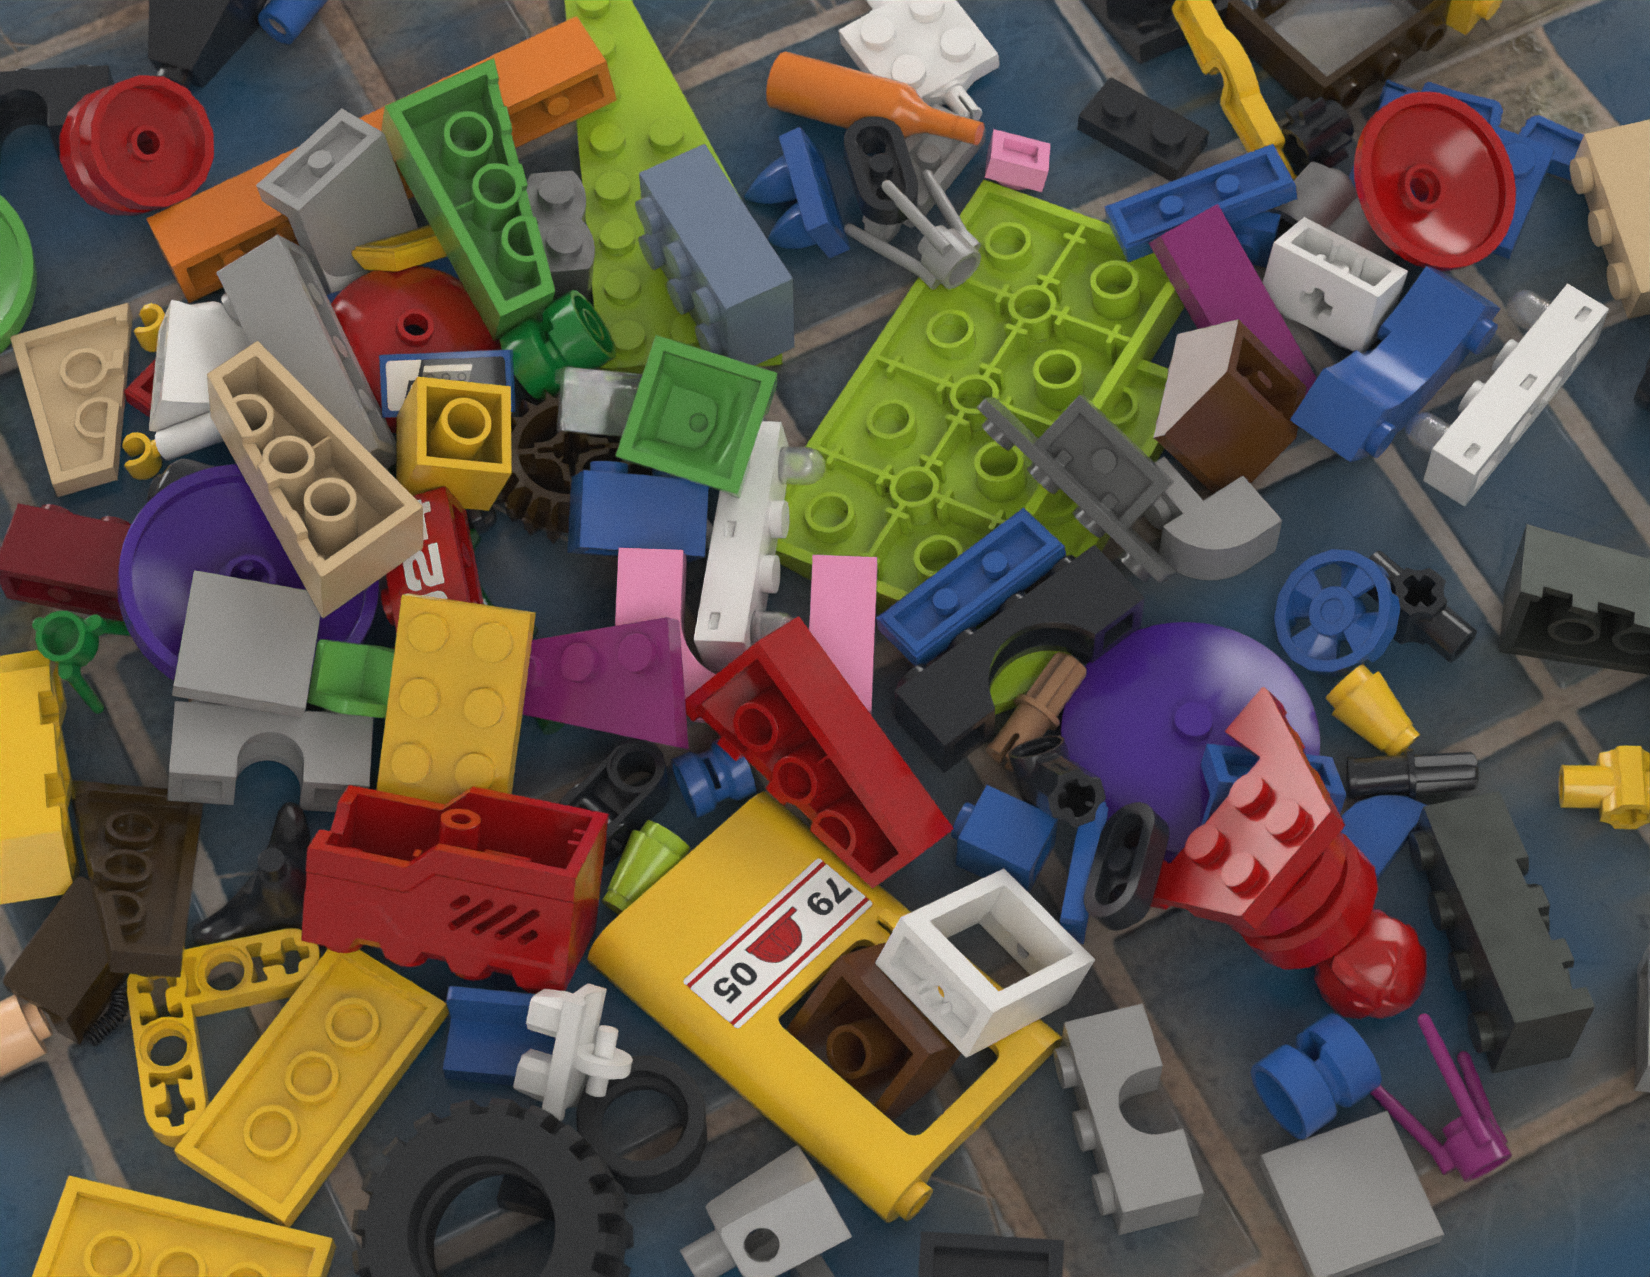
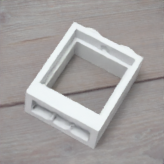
(972, 1009)

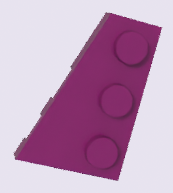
(612, 681)

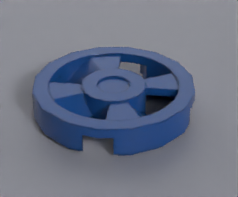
(1336, 614)

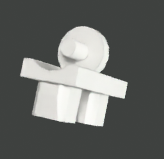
(581, 1051)

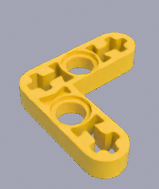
(193, 998)

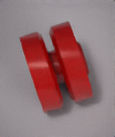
(137, 146)
(1319, 911)

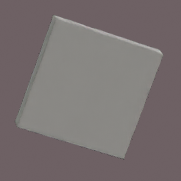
(247, 645)
(1351, 1198)

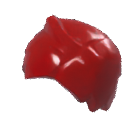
(1376, 971)

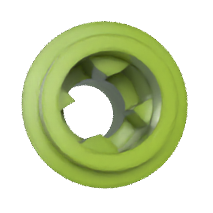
(643, 862)

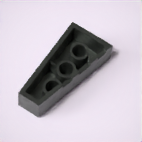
(1577, 603)
(1498, 934)

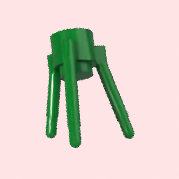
(73, 644)

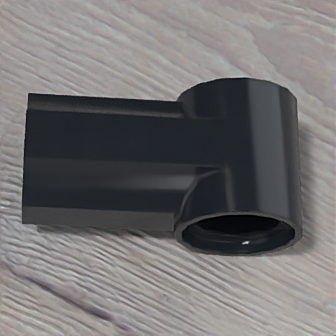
(1056, 782)

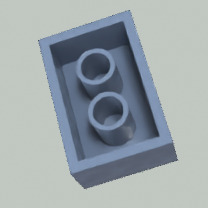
(715, 259)

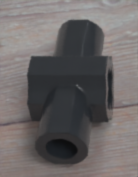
(1431, 618)

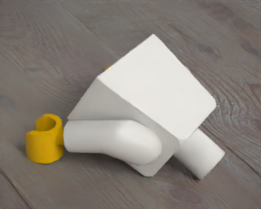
(187, 347)

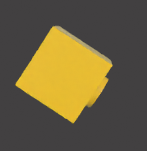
(455, 439)

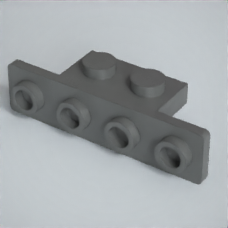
(1096, 469)

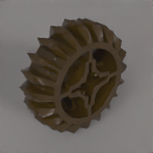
(542, 464)

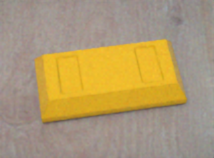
(400, 251)

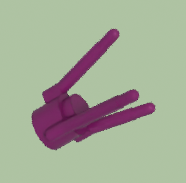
(1474, 1139)

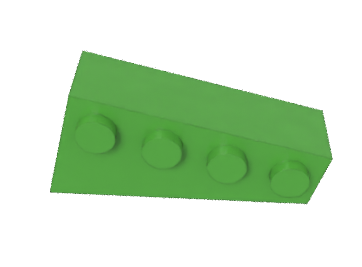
(468, 181)

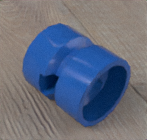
(1323, 1070)

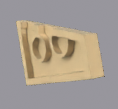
(77, 395)

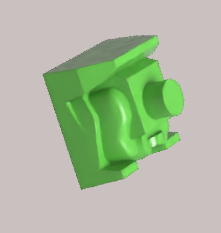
(697, 415)

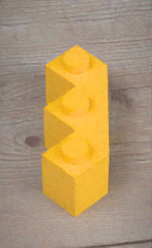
(35, 781)

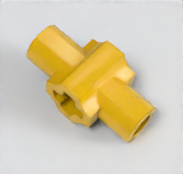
(1614, 785)

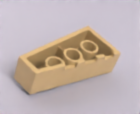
(317, 485)

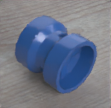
(711, 778)

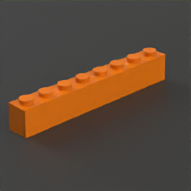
(540, 82)

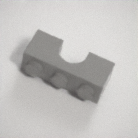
(220, 740)
(1140, 1175)

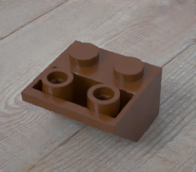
(1227, 405)

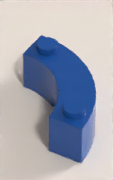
(1374, 394)

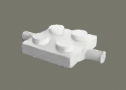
(925, 46)

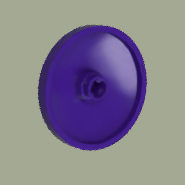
(212, 527)
(1157, 704)

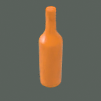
(846, 95)

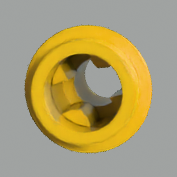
(1372, 711)

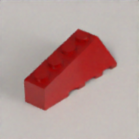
(820, 751)

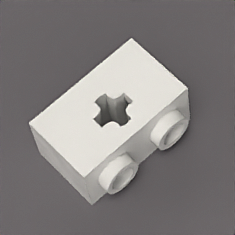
(1332, 284)

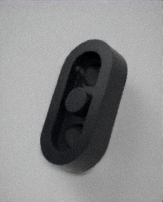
(868, 173)
(1126, 866)

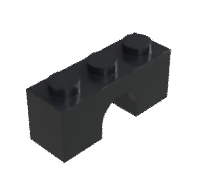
(46, 96)

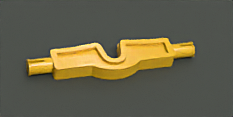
(1222, 53)

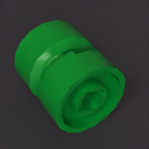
(566, 337)

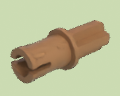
(1039, 707)

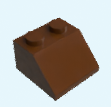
(873, 1034)

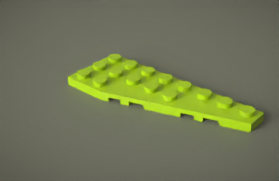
(615, 144)

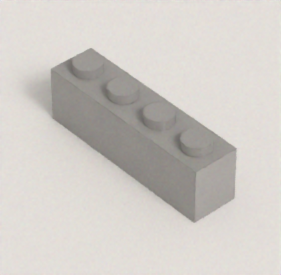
(285, 308)

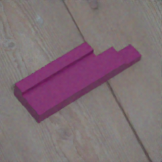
(1223, 286)

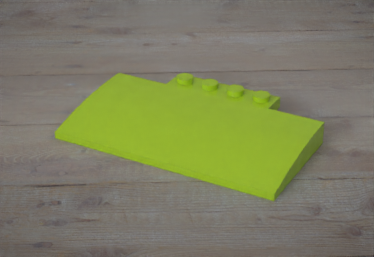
(1033, 327)

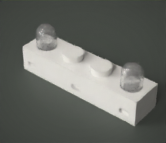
(1513, 397)
(743, 549)

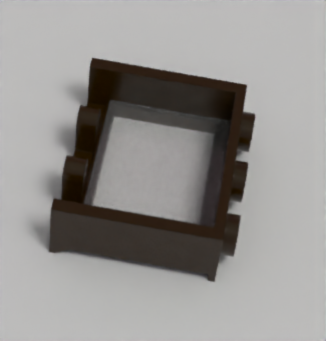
(1335, 44)

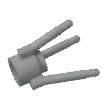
(947, 254)

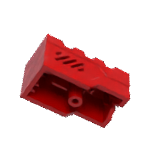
(459, 882)

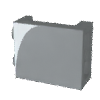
(339, 195)

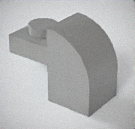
(1213, 535)

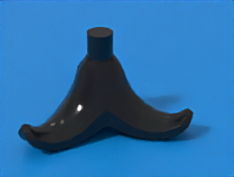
(273, 893)

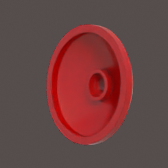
(1455, 170)
(385, 302)

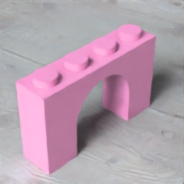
(841, 609)

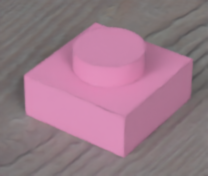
(1017, 161)

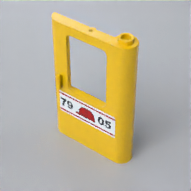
(738, 943)

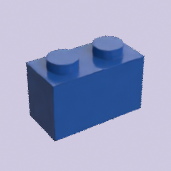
(635, 512)

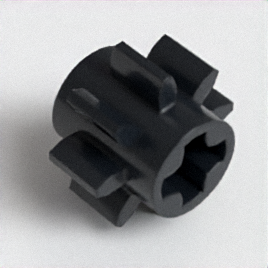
(1317, 132)

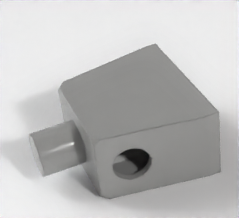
(792, 1219)

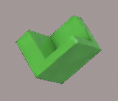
(351, 678)

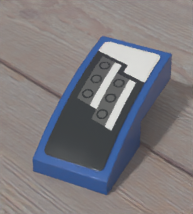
(401, 371)

